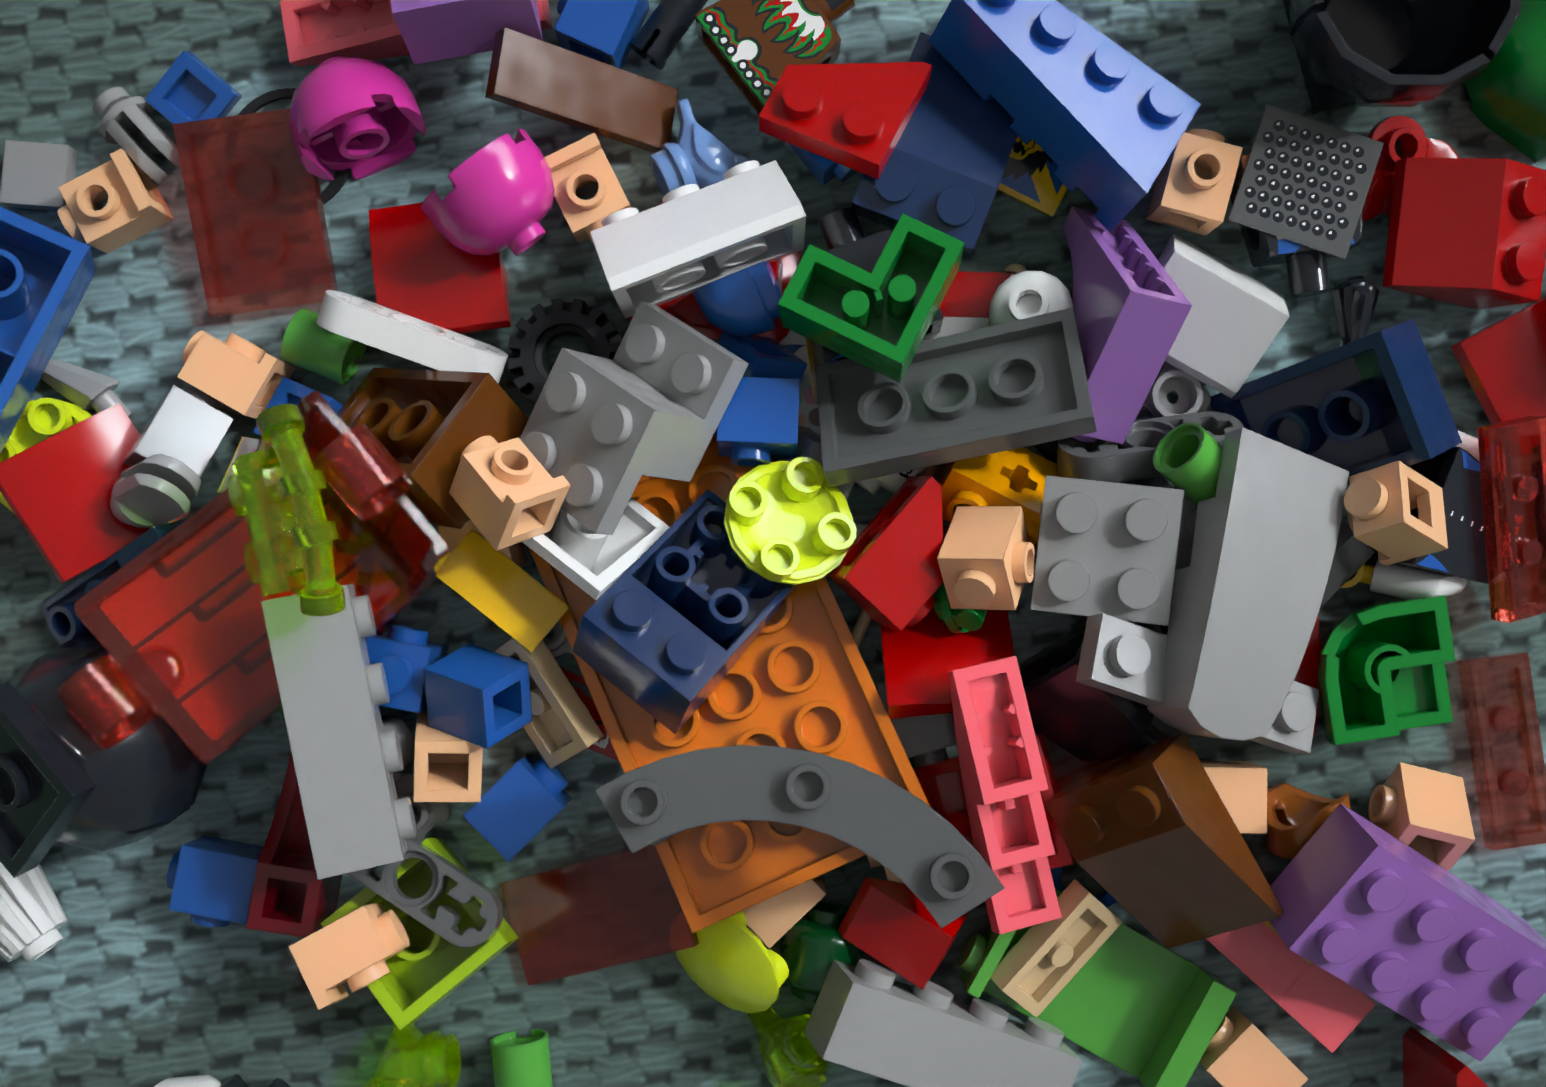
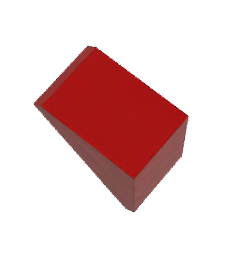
(898, 930)

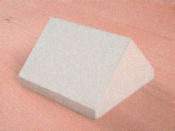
(1229, 317)
(598, 559)

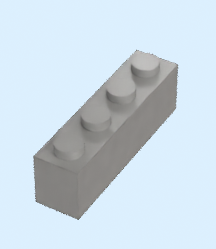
(338, 734)
(928, 1038)

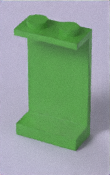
(1125, 1004)

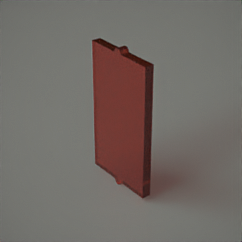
(595, 915)

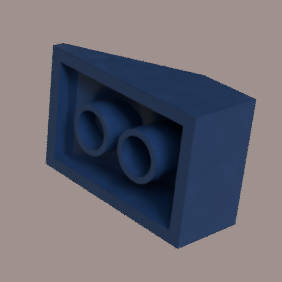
(945, 158)
(1353, 403)

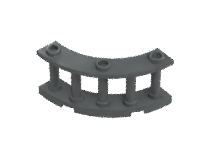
(810, 793)

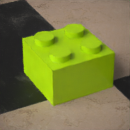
(430, 964)

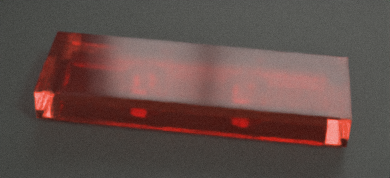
(1515, 515)
(1505, 749)

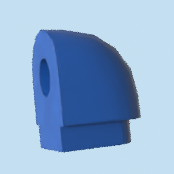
(742, 301)

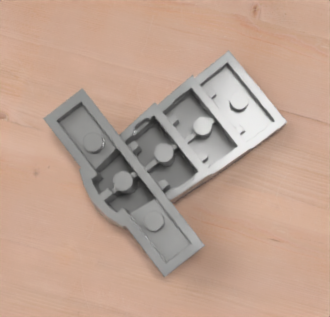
(1239, 606)

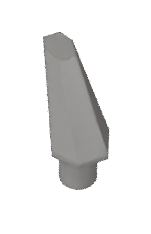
(83, 386)

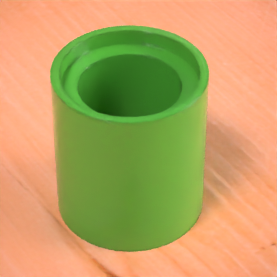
(320, 350)
(1190, 461)
(521, 1060)

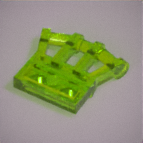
(286, 515)

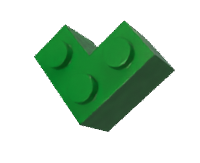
(875, 314)

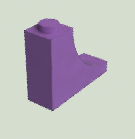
(1124, 318)

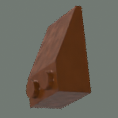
(428, 423)
(1164, 844)

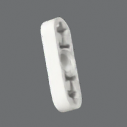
(407, 336)

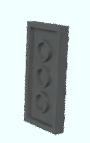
(957, 400)

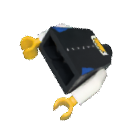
(1465, 559)

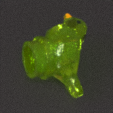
(786, 1051)
(418, 1060)

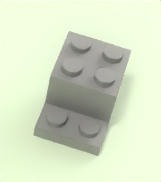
(631, 415)
(1111, 548)

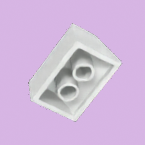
(700, 235)

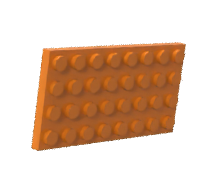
(789, 689)

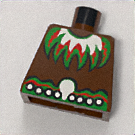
(764, 36)

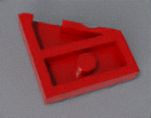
(846, 110)

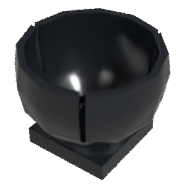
(1394, 48)
(65, 785)

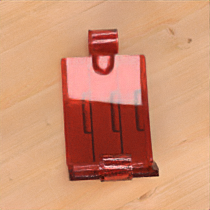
(191, 622)

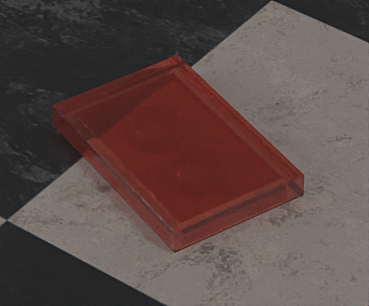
(254, 214)

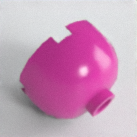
(353, 118)
(495, 198)

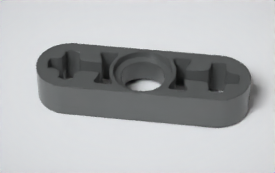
(1133, 458)
(446, 918)

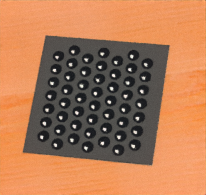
(1306, 181)

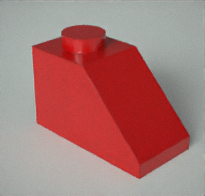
(894, 558)

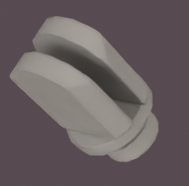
(123, 119)
(154, 491)

